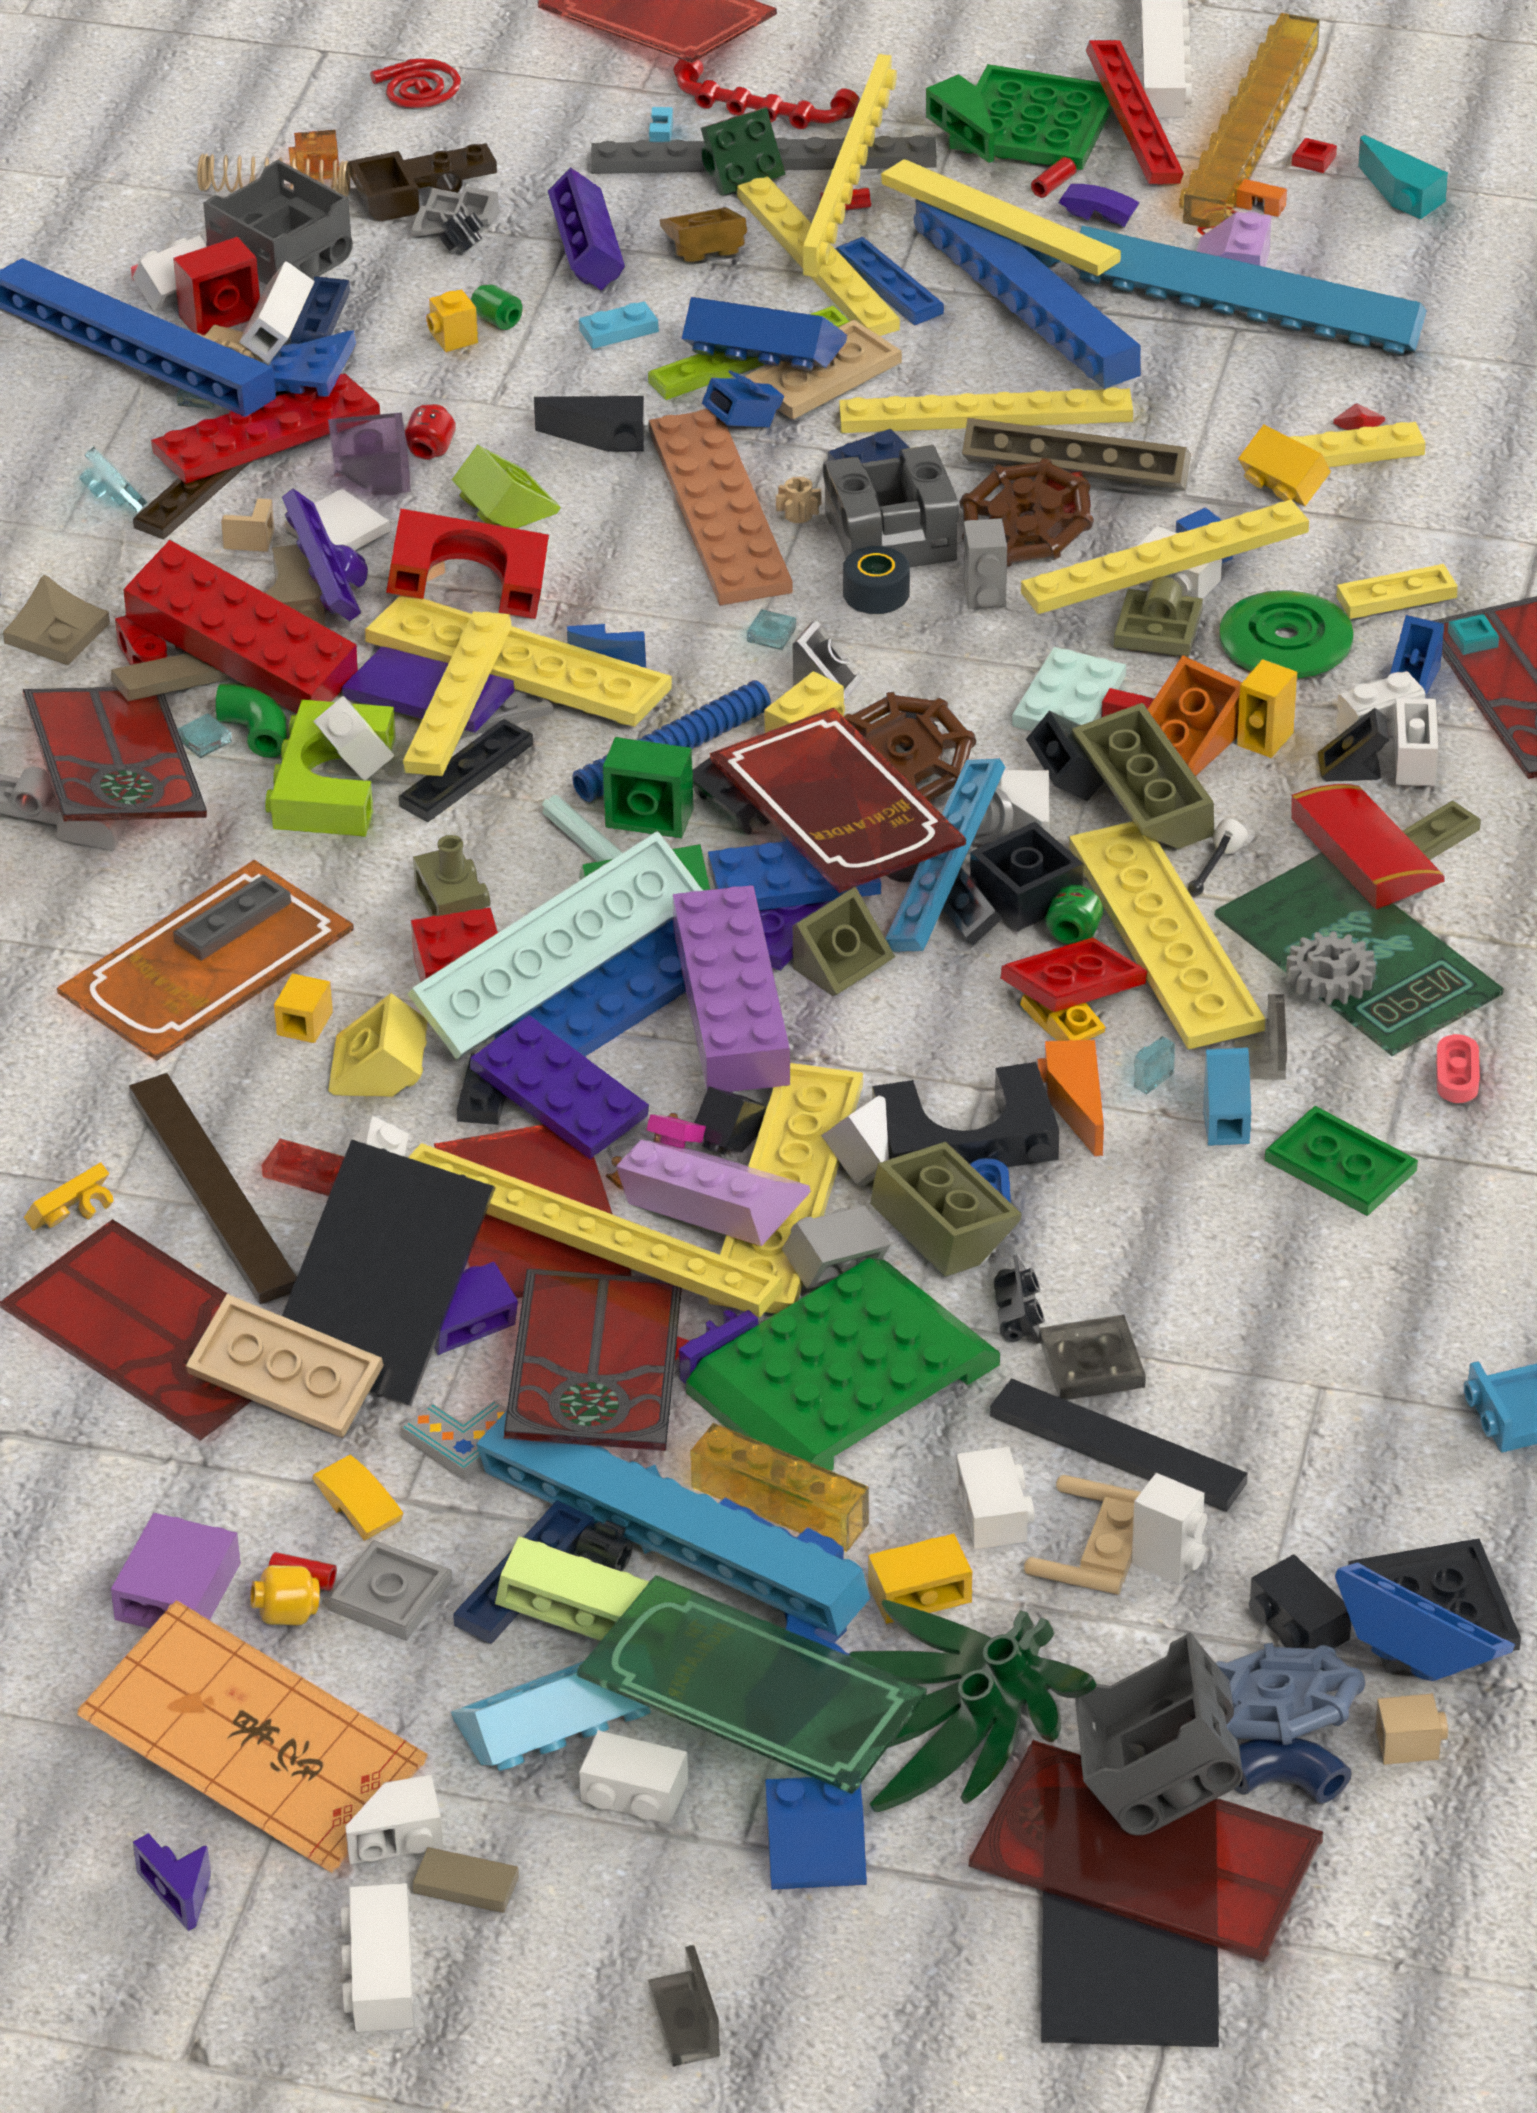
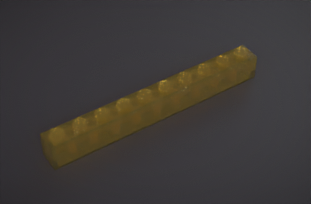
(1250, 120)

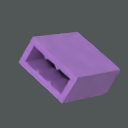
(175, 1563)

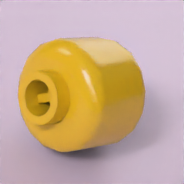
(285, 1595)

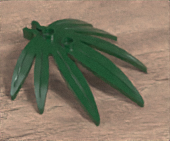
(994, 1685)

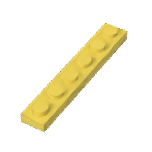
(457, 693)

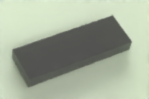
(232, 917)

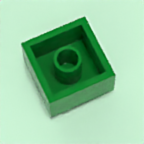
(648, 787)

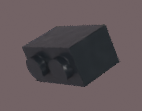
(1064, 757)
(1299, 1606)

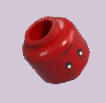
(429, 431)

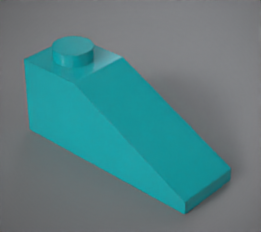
(1402, 179)

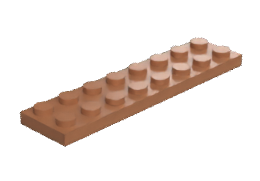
(720, 507)

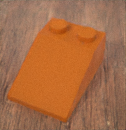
(1197, 712)

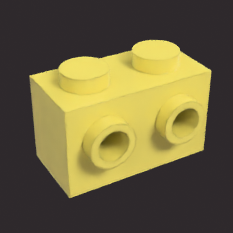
(803, 700)

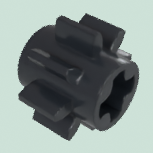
(461, 231)
(605, 1545)

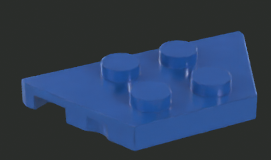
(312, 363)

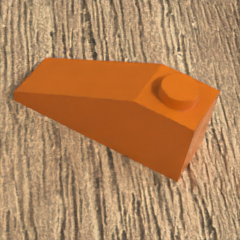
(1074, 1088)

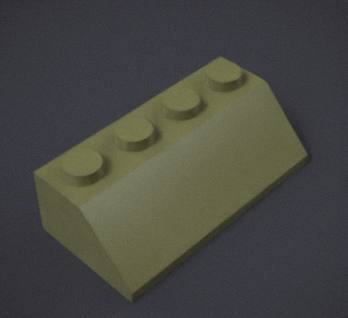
(1148, 776)

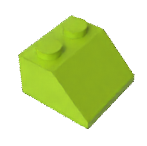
(502, 490)

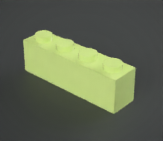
(565, 1589)

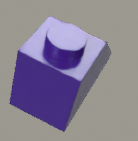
(478, 1309)

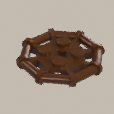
(1038, 498)
(919, 733)

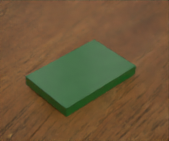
(1341, 1160)

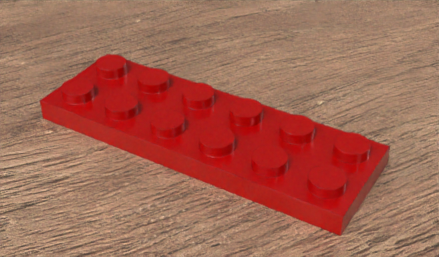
(281, 424)

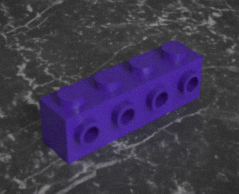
(586, 229)

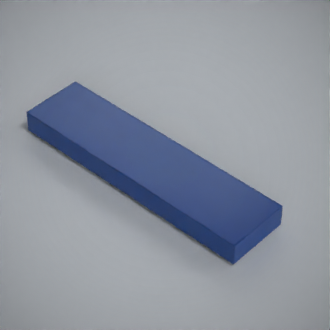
(891, 282)

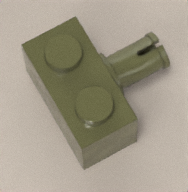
(449, 880)

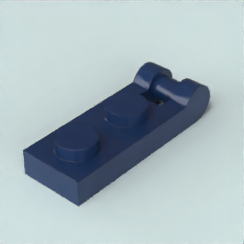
(321, 309)

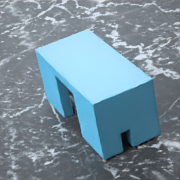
(662, 124)

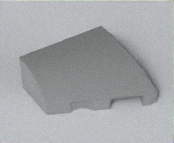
(445, 204)

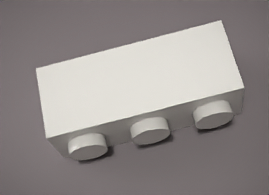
(378, 1958)

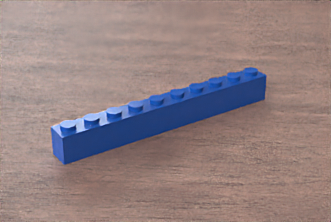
(1035, 296)
(136, 338)

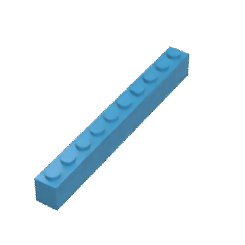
(1260, 292)
(684, 1526)

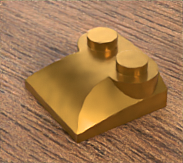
(706, 233)

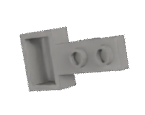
(35, 800)

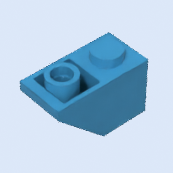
(1227, 1096)

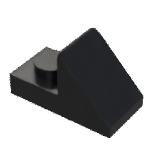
(1354, 751)

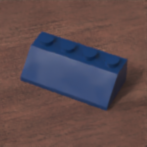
(761, 333)

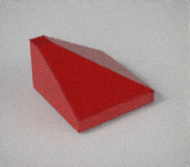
(1358, 417)

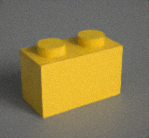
(1283, 466)
(1266, 708)
(921, 1575)

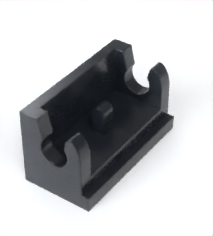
(711, 782)

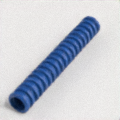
(687, 731)

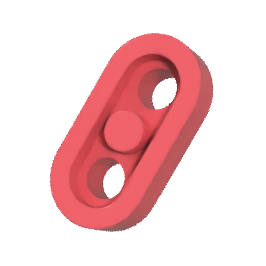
(1457, 1068)

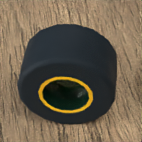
(876, 579)

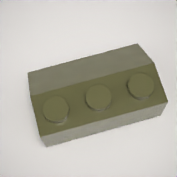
(943, 1207)

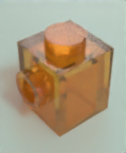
(315, 146)

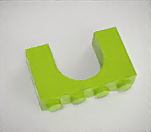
(316, 802)

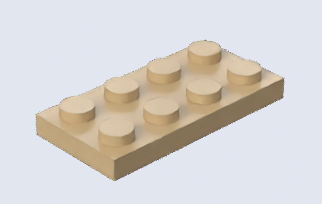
(857, 361)
(285, 1365)

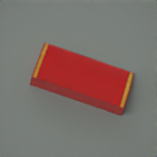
(1363, 843)

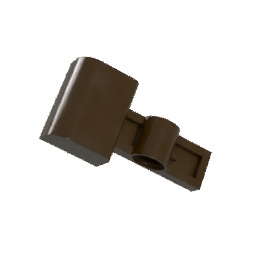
(392, 184)

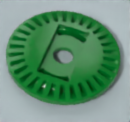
(1322, 630)

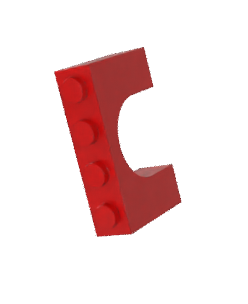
(511, 553)

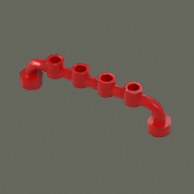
(737, 101)

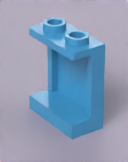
(1505, 1404)

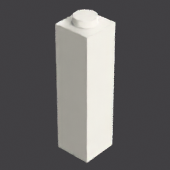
(276, 312)

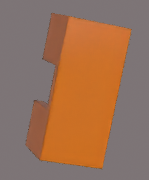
(1271, 196)

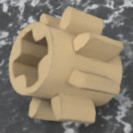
(798, 499)

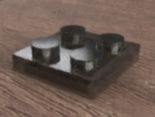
(1092, 1357)

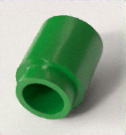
(497, 306)

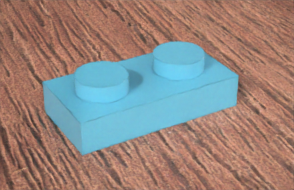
(618, 324)

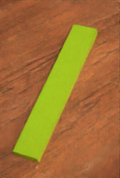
(698, 369)

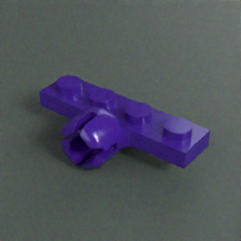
(330, 564)

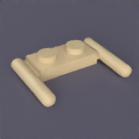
(1109, 1545)

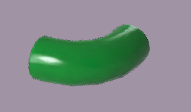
(255, 711)

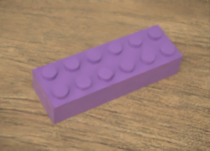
(731, 989)

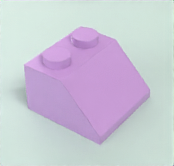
(1240, 238)

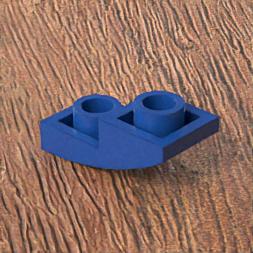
(621, 645)

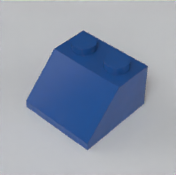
(814, 1834)

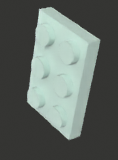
(1068, 686)

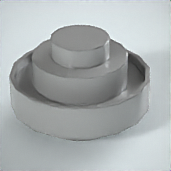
(997, 819)

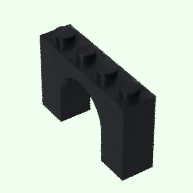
(1020, 1136)

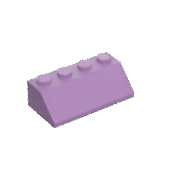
(708, 1190)

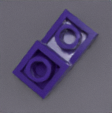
(1084, 199)

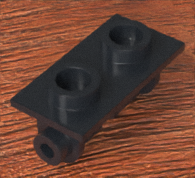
(1018, 1307)

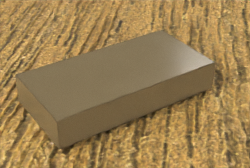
(465, 1879)

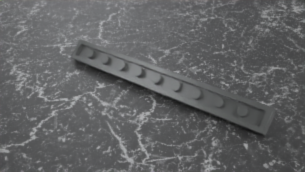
(795, 154)

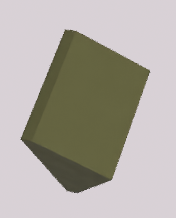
(839, 944)

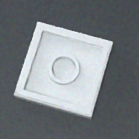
(348, 520)

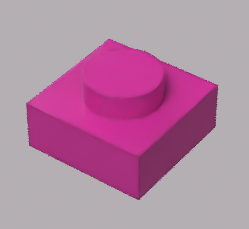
(675, 1130)

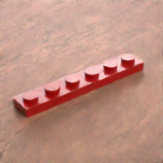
(1134, 112)

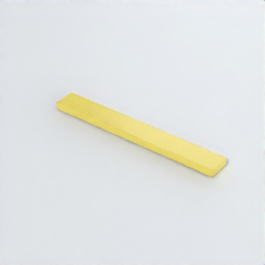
(1001, 217)

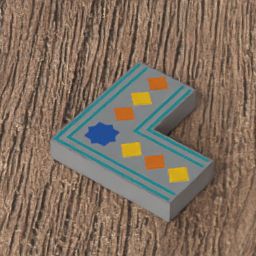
(449, 1439)

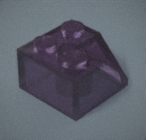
(371, 452)

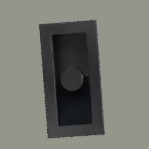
(729, 1120)

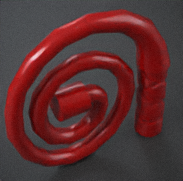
(416, 69)

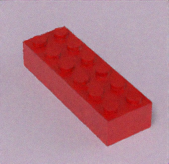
(239, 628)

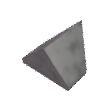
(816, 654)

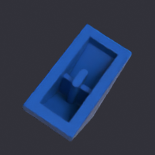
(1419, 650)

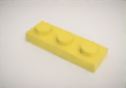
(1396, 591)

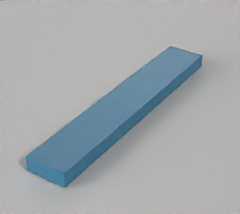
(937, 875)

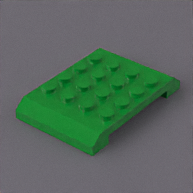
(839, 1364)

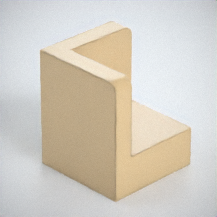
(250, 532)

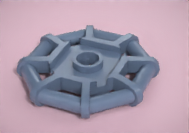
(1284, 1691)

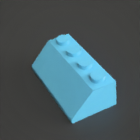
(540, 1716)

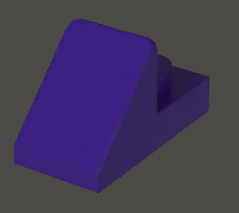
(176, 1882)

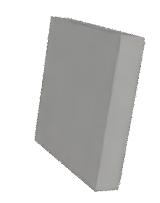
(389, 1590)

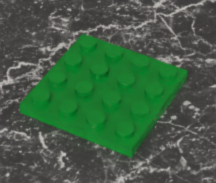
(1041, 115)

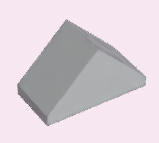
(861, 1141)

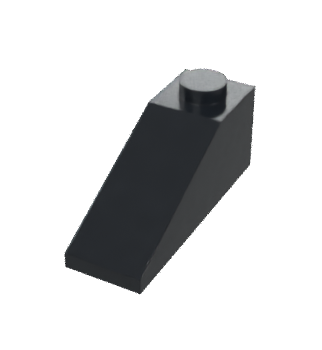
(593, 421)

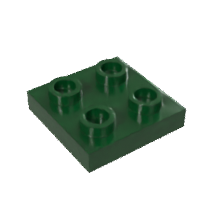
(741, 150)

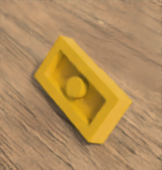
(54, 1206)

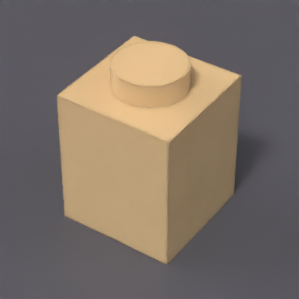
(1409, 1728)

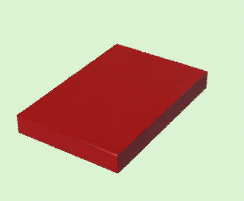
(1073, 974)

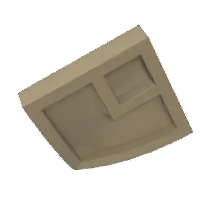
(55, 623)

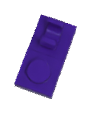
(713, 1339)

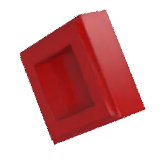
(1314, 155)

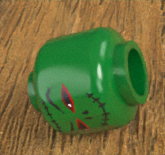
(1074, 914)

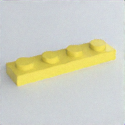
(1367, 444)

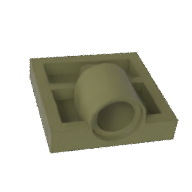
(1159, 619)

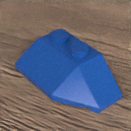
(1413, 1628)

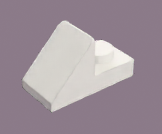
(353, 738)

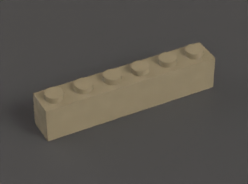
(1074, 452)

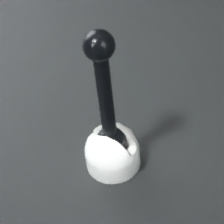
(1222, 844)

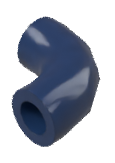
(1298, 1763)

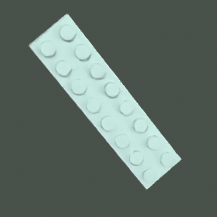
(553, 946)

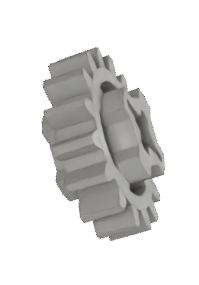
(1331, 968)

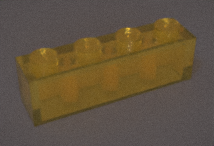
(779, 1485)

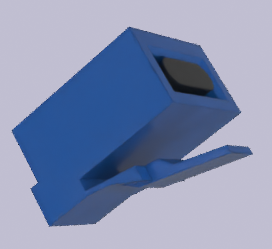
(742, 401)

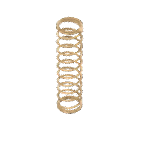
(206, 176)

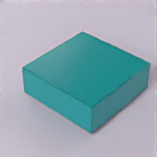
(1473, 634)

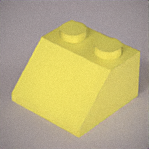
(379, 1051)

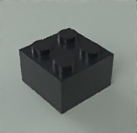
(1024, 873)

